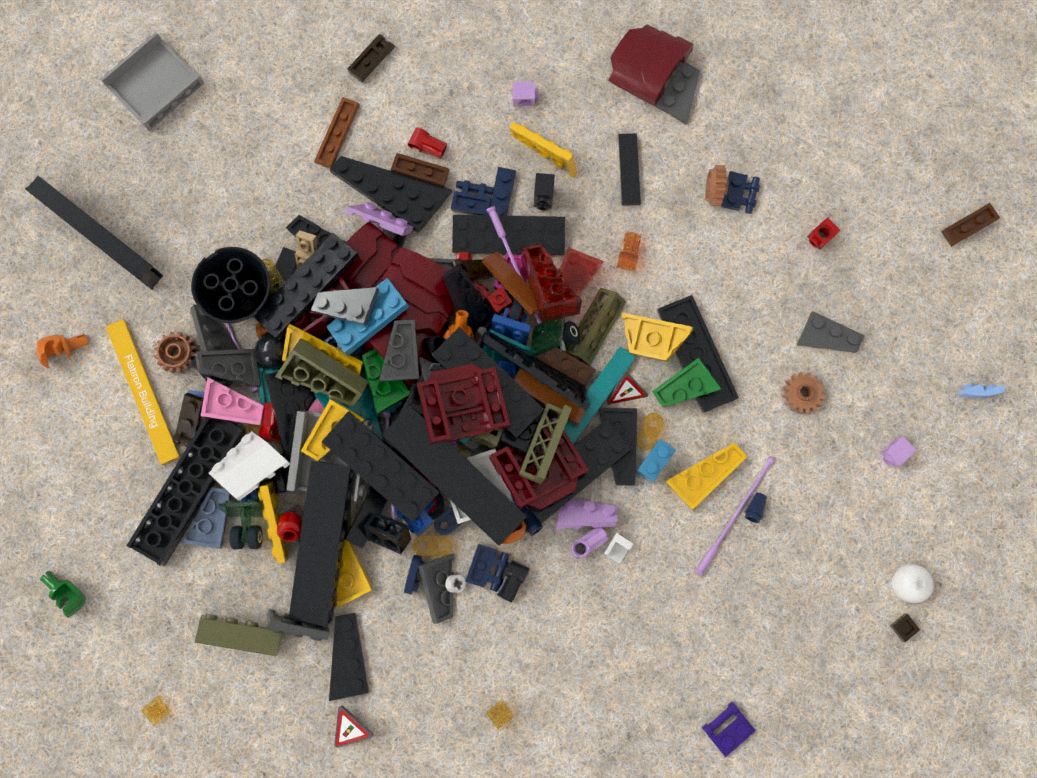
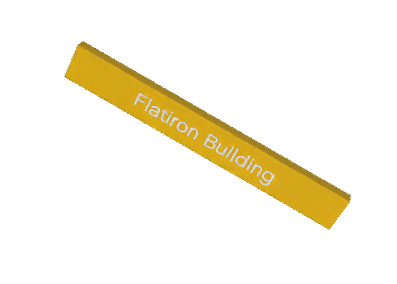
(143, 392)

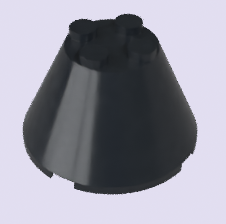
(231, 285)

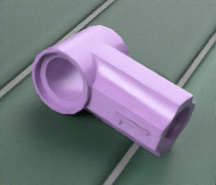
(590, 542)

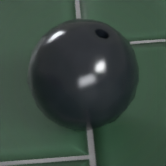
(270, 351)

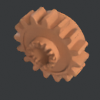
(716, 185)
(182, 359)
(813, 390)

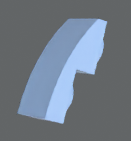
(979, 391)

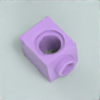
(524, 94)
(897, 452)

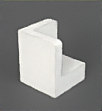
(617, 548)

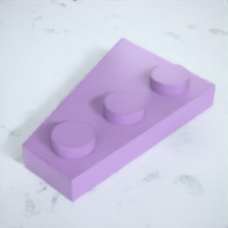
(387, 221)
(586, 513)

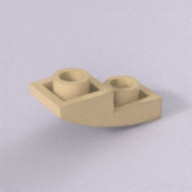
(306, 247)

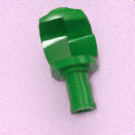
(62, 592)

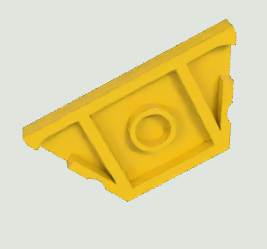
(654, 337)

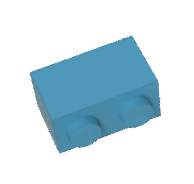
(655, 461)

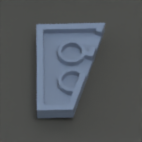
(210, 523)

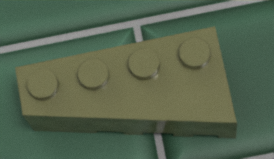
(322, 374)
(237, 635)

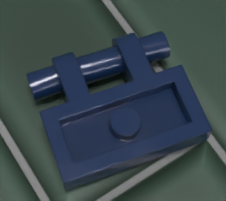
(735, 192)
(471, 203)
(481, 566)

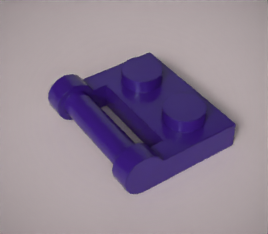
(733, 734)

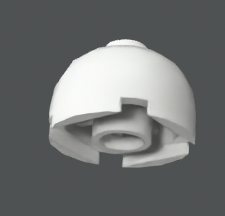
(913, 583)

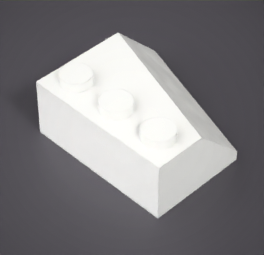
(247, 466)

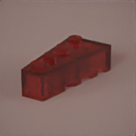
(579, 269)
(549, 288)

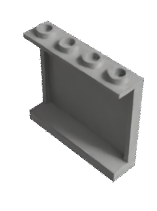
(152, 81)
(301, 462)

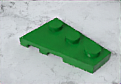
(687, 384)
(383, 393)

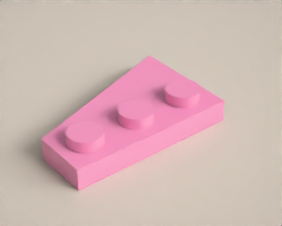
(229, 405)

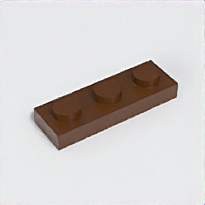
(420, 169)
(970, 224)
(567, 365)

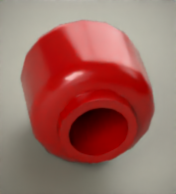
(289, 526)

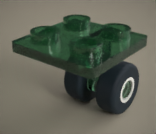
(551, 334)
(244, 534)

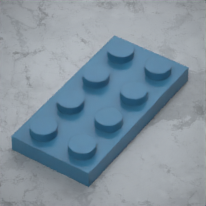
(386, 308)

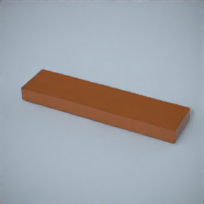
(336, 133)
(511, 281)
(544, 394)

